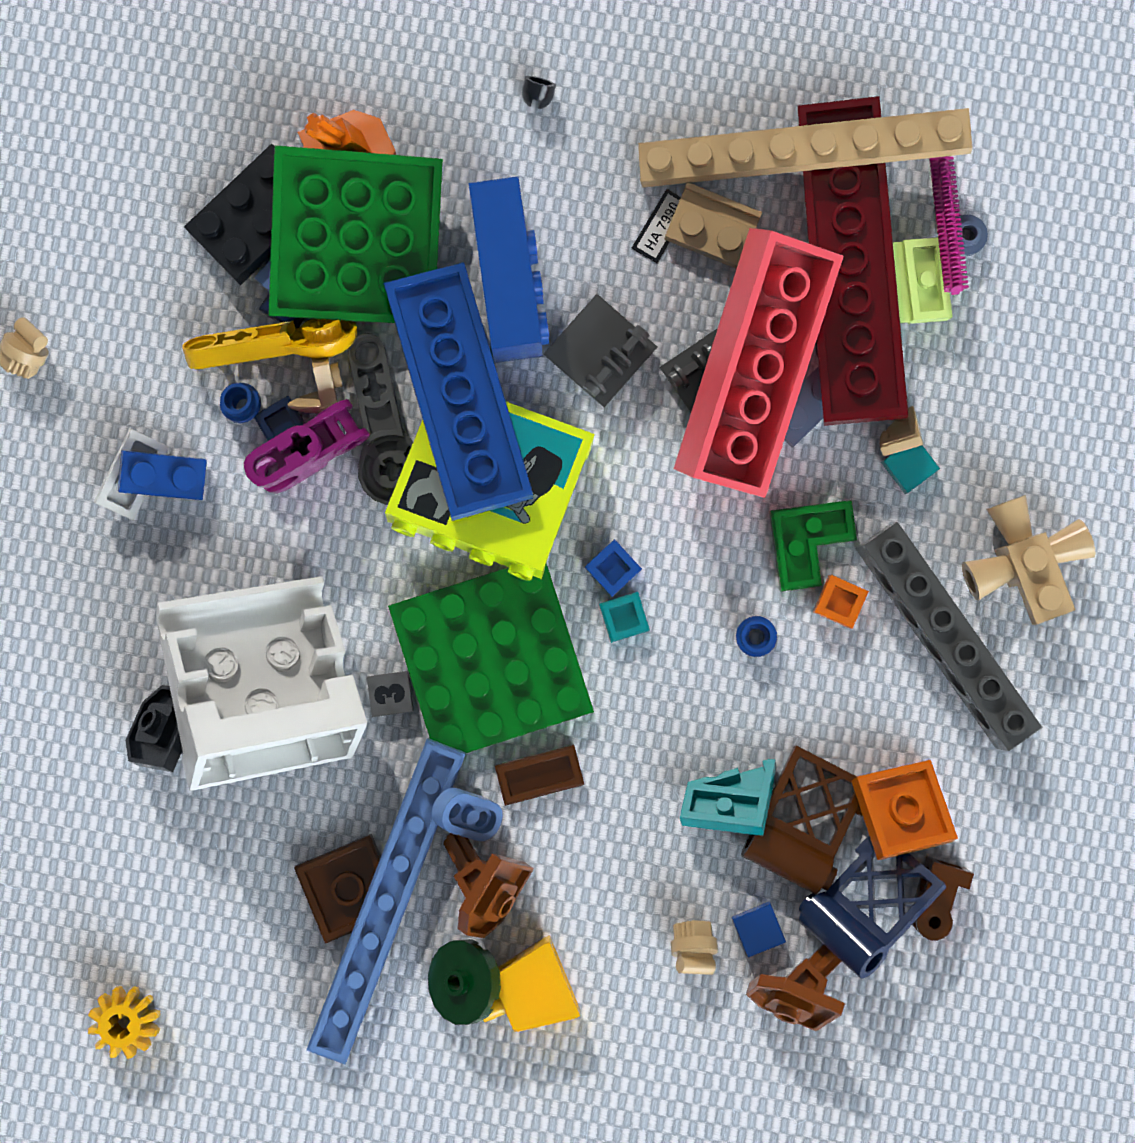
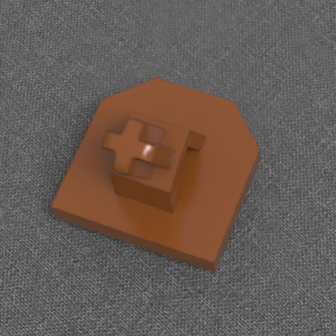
(487, 886)
(800, 994)

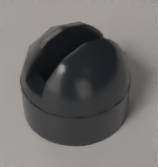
(539, 90)

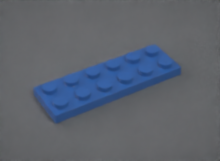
(458, 391)

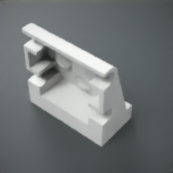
(258, 682)

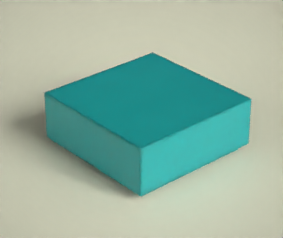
(910, 467)
(624, 617)

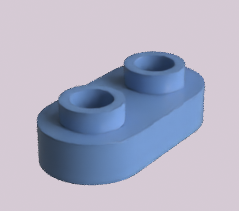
(467, 814)

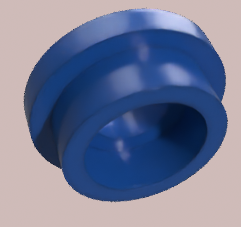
(232, 395)
(769, 636)

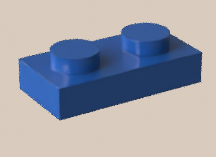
(161, 475)

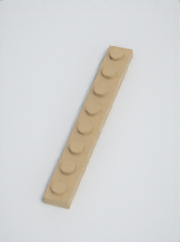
(806, 148)

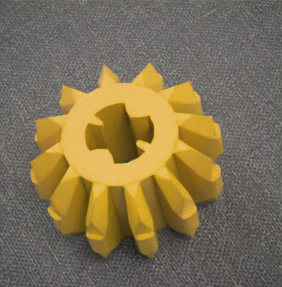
(111, 1011)

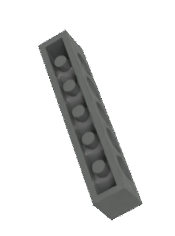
(948, 637)

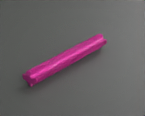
(946, 224)

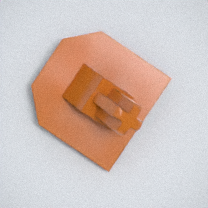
(347, 132)

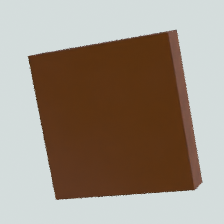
(338, 885)

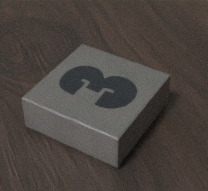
(390, 693)

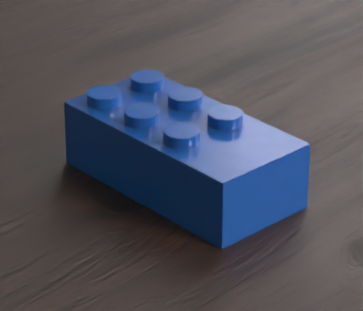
(506, 271)

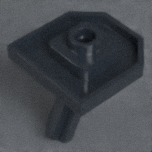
(155, 734)

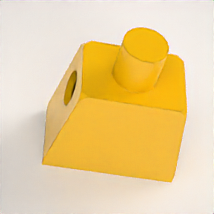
(535, 989)

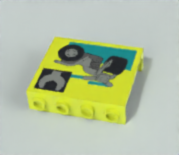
(509, 535)

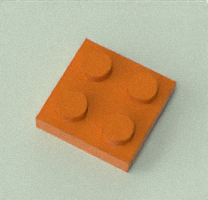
(904, 809)

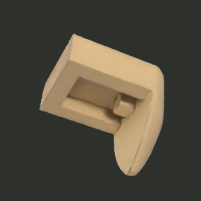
(327, 379)

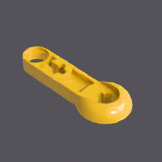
(313, 340)

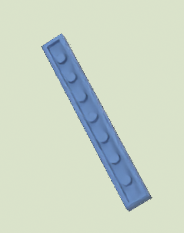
(384, 903)

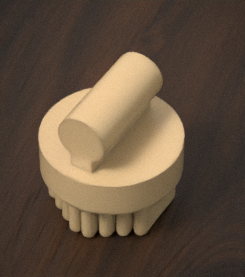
(23, 350)
(694, 947)

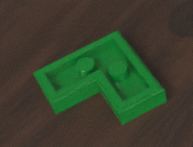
(799, 532)

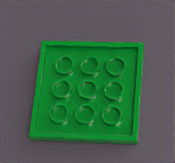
(349, 228)
(490, 659)

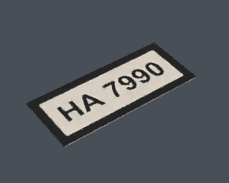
(651, 239)

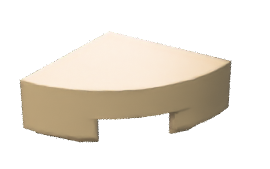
(901, 434)

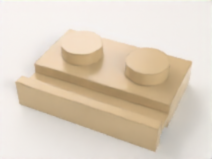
(711, 225)

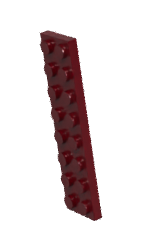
(861, 326)

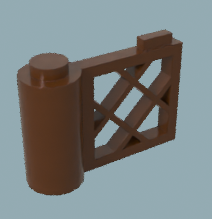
(791, 851)

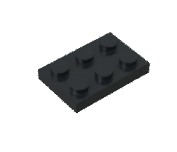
(239, 220)

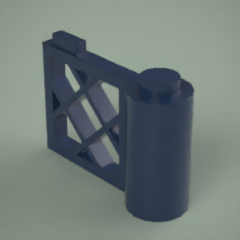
(848, 930)

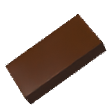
(539, 775)

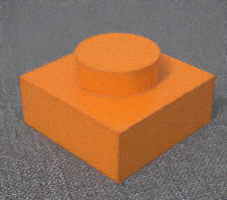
(840, 601)

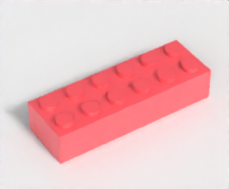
(758, 361)

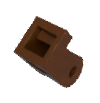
(936, 920)

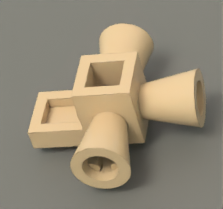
(1030, 561)

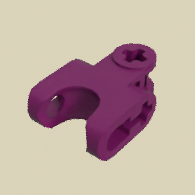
(287, 449)

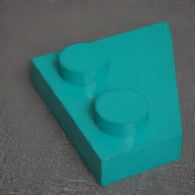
(730, 800)

